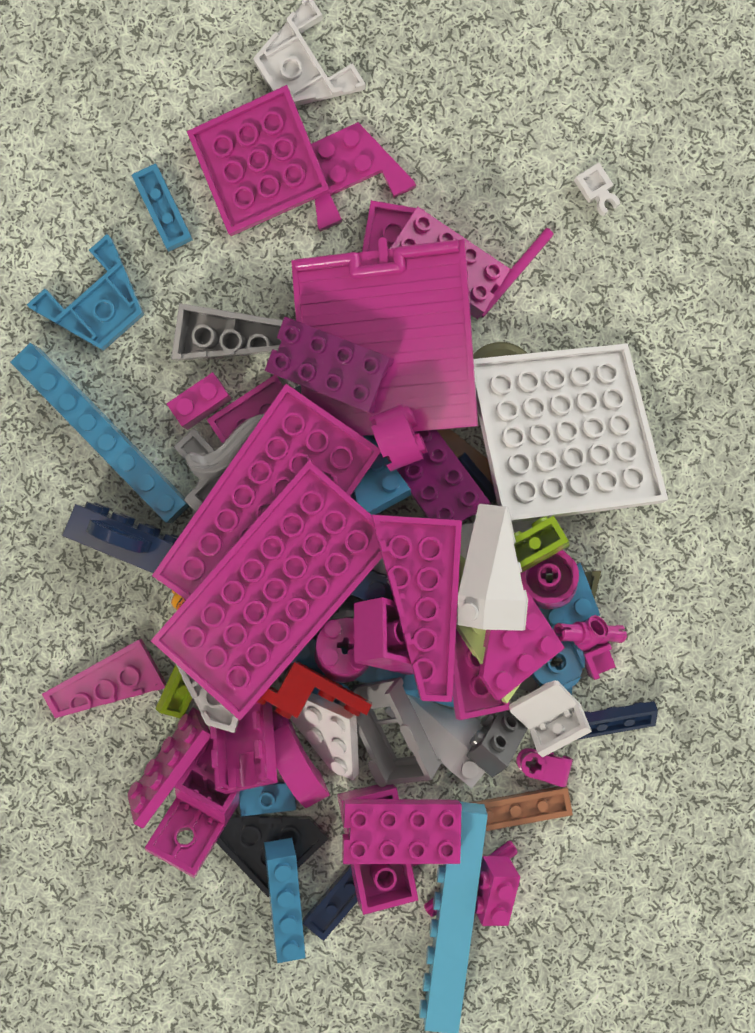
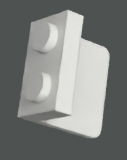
(551, 717)

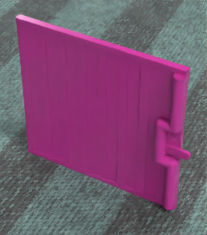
(404, 306)

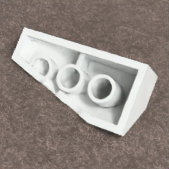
(491, 581)
(448, 737)

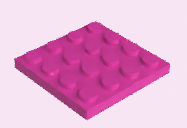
(258, 161)

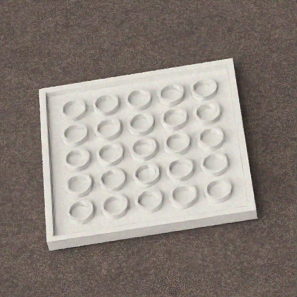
(566, 432)

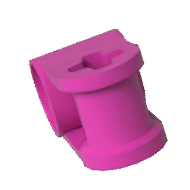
(547, 768)

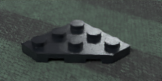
(245, 838)

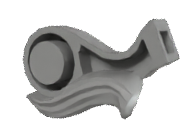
(212, 465)

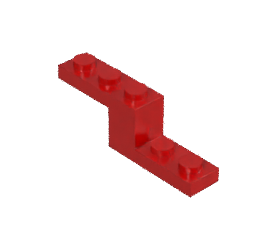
(300, 684)

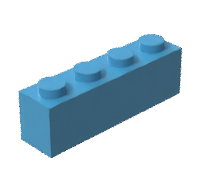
(284, 900)

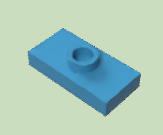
(267, 799)

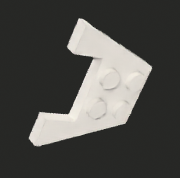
(290, 62)

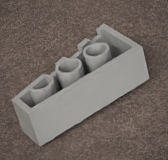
(220, 332)

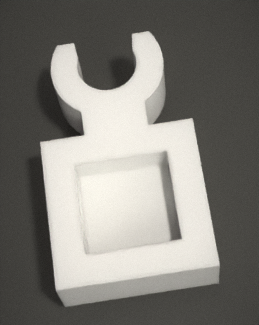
(595, 186)

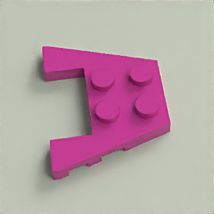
(349, 159)

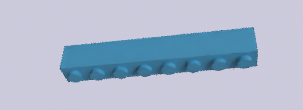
(100, 433)

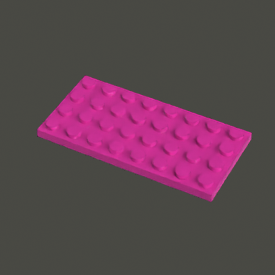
(272, 455)
(272, 591)

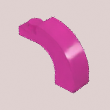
(295, 766)

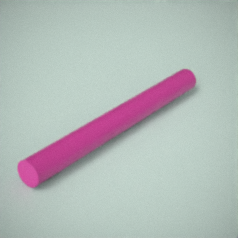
(520, 266)

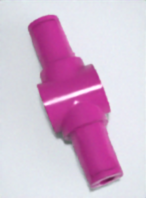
(590, 633)

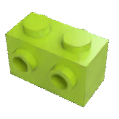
(539, 542)

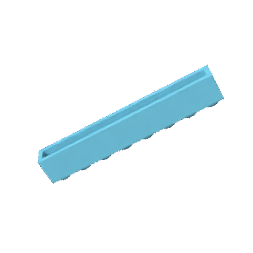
(453, 927)

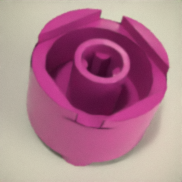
(397, 438)
(563, 586)
(329, 654)

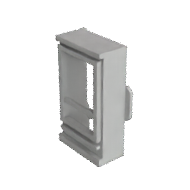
(385, 765)

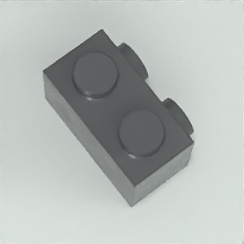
(496, 742)

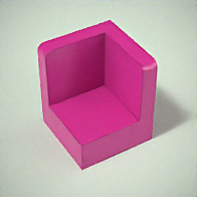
(598, 660)

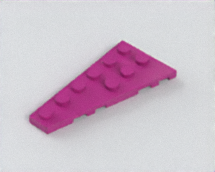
(424, 582)

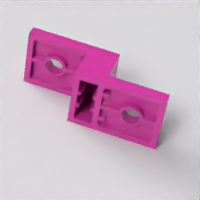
(195, 809)

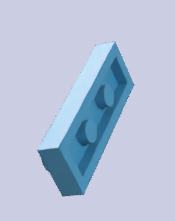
(162, 207)

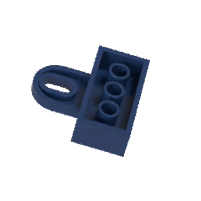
(118, 535)

